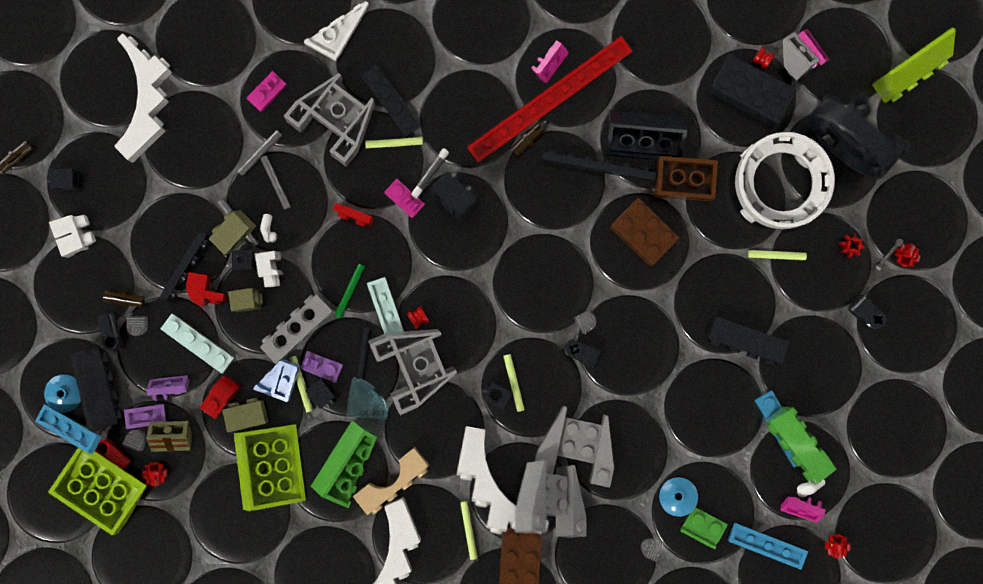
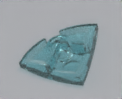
(365, 402)

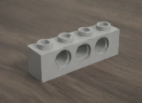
(270, 342)

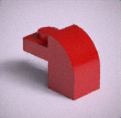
(198, 290)
(220, 394)

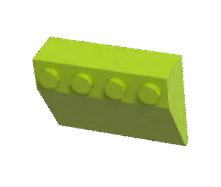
(916, 67)
(269, 467)
(98, 490)

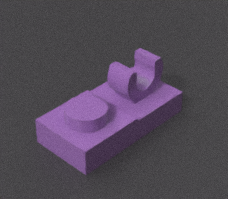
(321, 366)
(167, 386)
(142, 416)

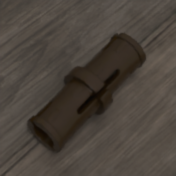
(527, 139)
(15, 156)
(111, 296)

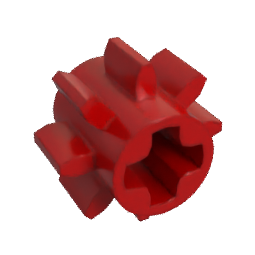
(858, 245)
(907, 255)
(154, 474)
(837, 546)

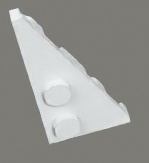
(333, 39)

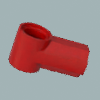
(113, 454)

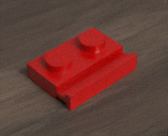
(346, 212)

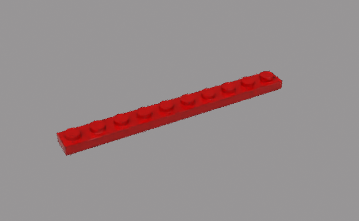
(549, 99)

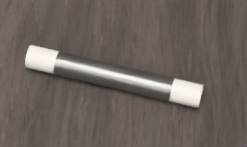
(430, 172)

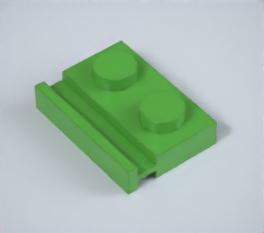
(703, 527)

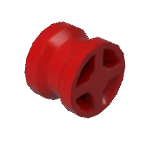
(762, 58)
(418, 318)

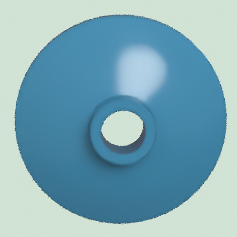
(71, 397)
(678, 507)

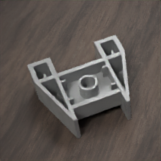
(338, 113)
(418, 363)
(580, 442)
(550, 496)

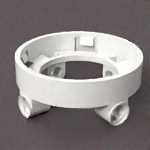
(809, 155)

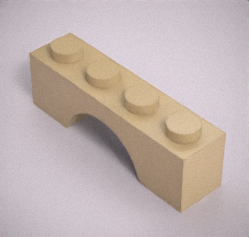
(372, 496)

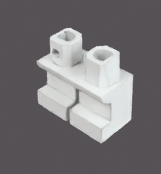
(70, 235)
(267, 268)

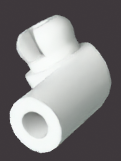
(265, 229)
(809, 488)

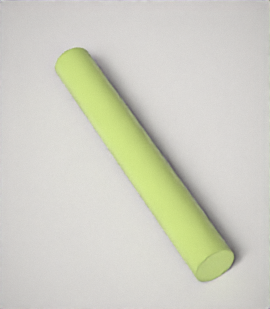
(394, 142)
(777, 255)
(514, 383)
(302, 387)
(469, 530)

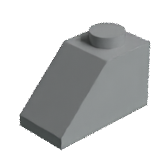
(797, 56)

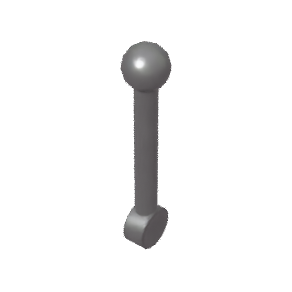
(898, 242)

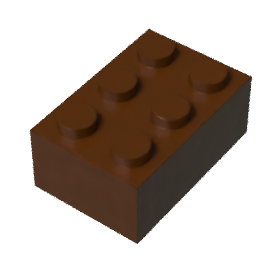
(686, 178)
(644, 232)
(520, 557)

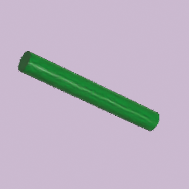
(349, 291)

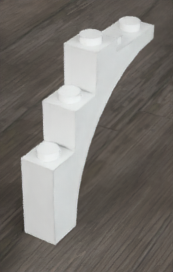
(144, 128)
(474, 465)
(402, 536)

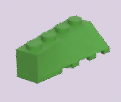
(800, 444)
(345, 465)

